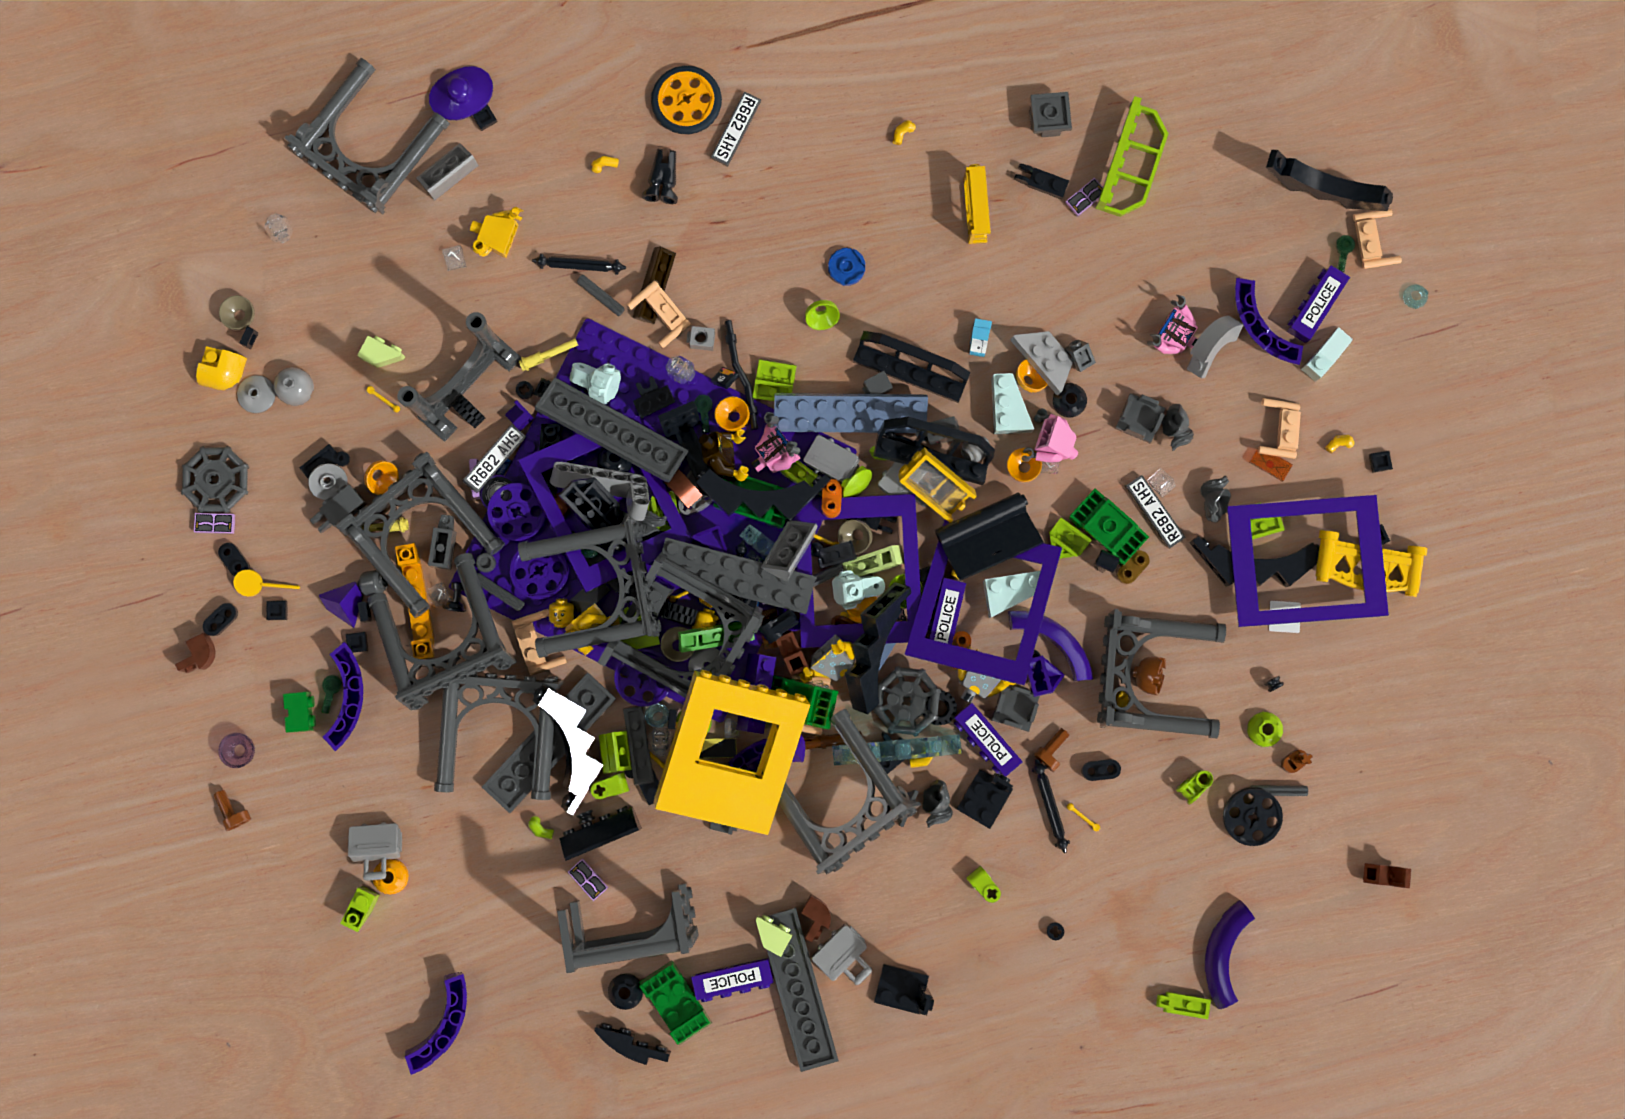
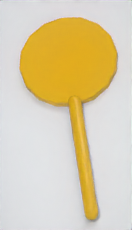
(250, 583)

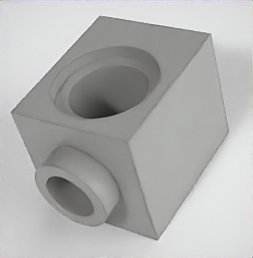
(708, 344)

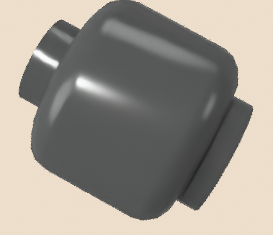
(372, 583)

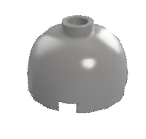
(293, 386)

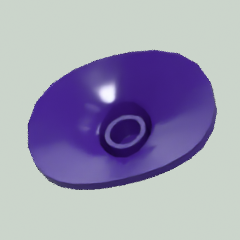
(461, 93)

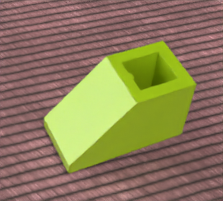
(359, 908)

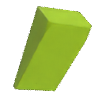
(799, 472)

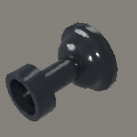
(455, 604)

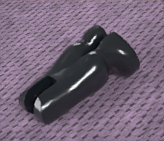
(664, 175)

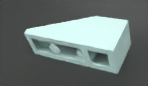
(1327, 354)

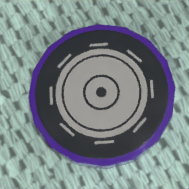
(491, 486)

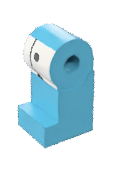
(979, 337)

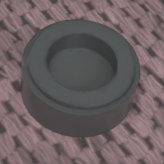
(485, 562)

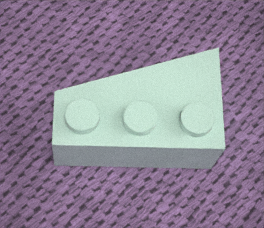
(1008, 406)
(1009, 591)

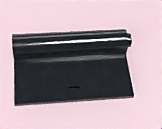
(977, 538)

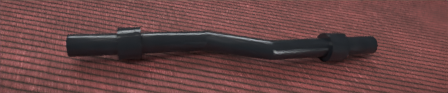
(731, 341)

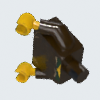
(719, 453)

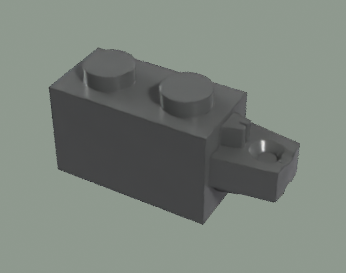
(443, 544)

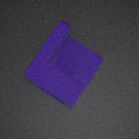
(519, 416)

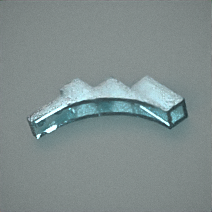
(903, 749)

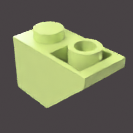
(379, 354)
(773, 937)

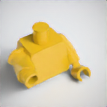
(496, 232)
(588, 619)

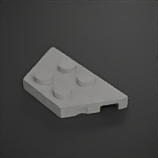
(1046, 357)

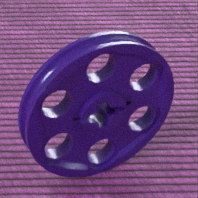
(507, 515)
(540, 580)
(633, 680)

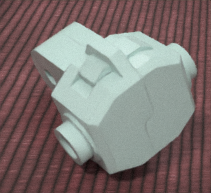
(600, 382)
(852, 589)

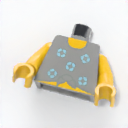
(830, 660)
(980, 684)

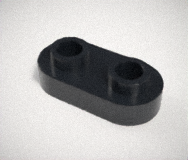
(233, 559)
(220, 618)
(1100, 770)

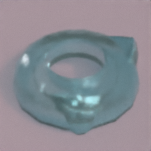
(1410, 302)
(651, 710)

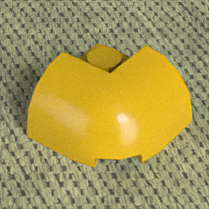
(220, 369)

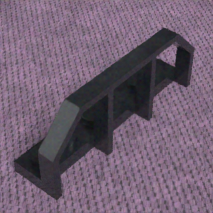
(908, 372)
(903, 452)

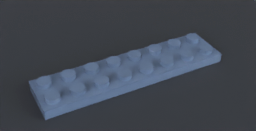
(846, 411)

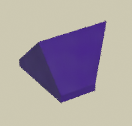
(712, 539)
(343, 602)
(1043, 676)

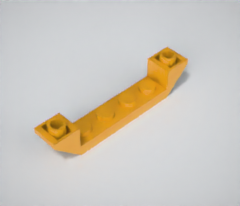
(421, 626)

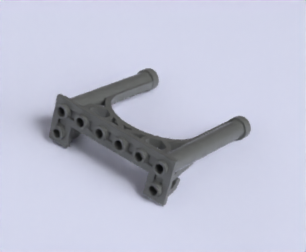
(382, 190)
(487, 350)
(424, 467)
(1155, 628)
(604, 633)
(492, 650)
(450, 723)
(894, 797)

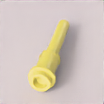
(539, 358)
(399, 525)

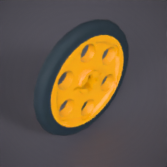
(684, 75)

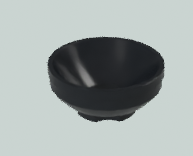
(1063, 407)
(604, 462)
(630, 982)

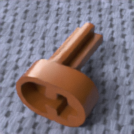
(1045, 754)
(1299, 758)
(231, 819)

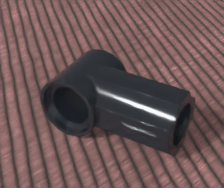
(1106, 562)
(774, 628)

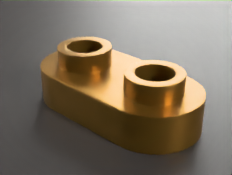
(1133, 567)

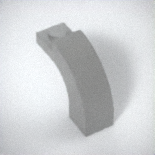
(1210, 342)

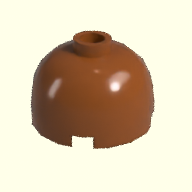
(1150, 674)

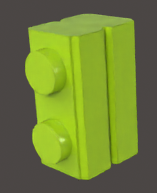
(615, 752)

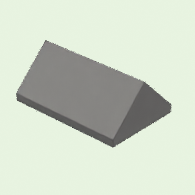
(447, 171)
(789, 549)

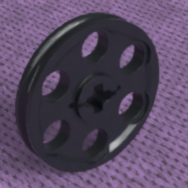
(1247, 809)

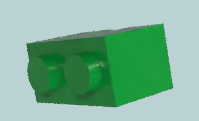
(300, 712)

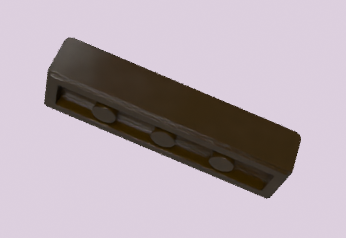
(658, 270)

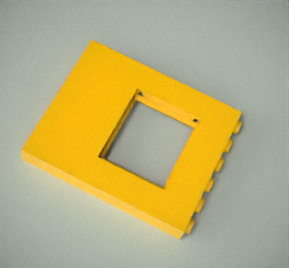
(722, 791)

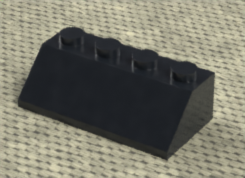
(600, 833)

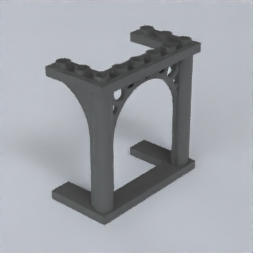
(747, 615)
(672, 936)

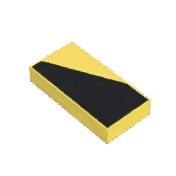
(719, 748)

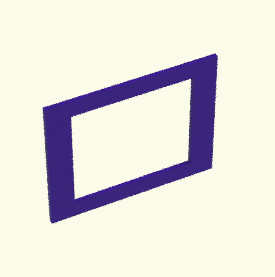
(865, 507)
(1370, 554)
(603, 571)
(973, 660)

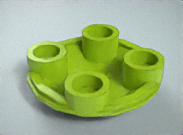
(857, 483)

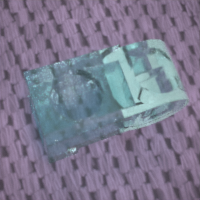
(757, 540)

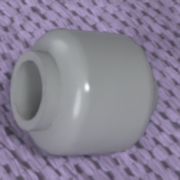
(972, 452)

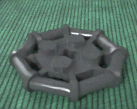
(225, 482)
(918, 701)

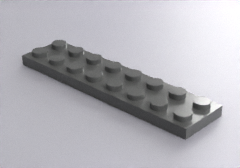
(611, 430)
(742, 576)
(515, 776)
(801, 997)

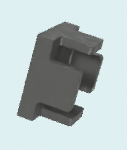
(1050, 114)
(1141, 417)
(1016, 708)

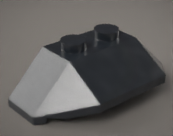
(591, 503)

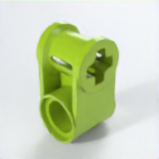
(613, 786)
(1194, 786)
(982, 882)

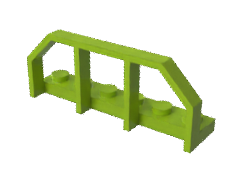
(1118, 161)

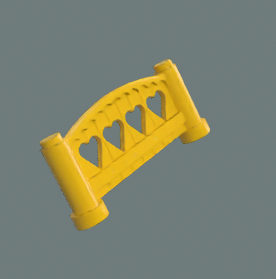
(1332, 551)

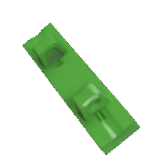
(710, 637)

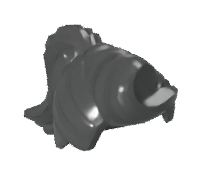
(1176, 425)
(1215, 498)
(650, 525)
(936, 803)

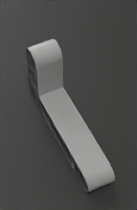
(617, 483)

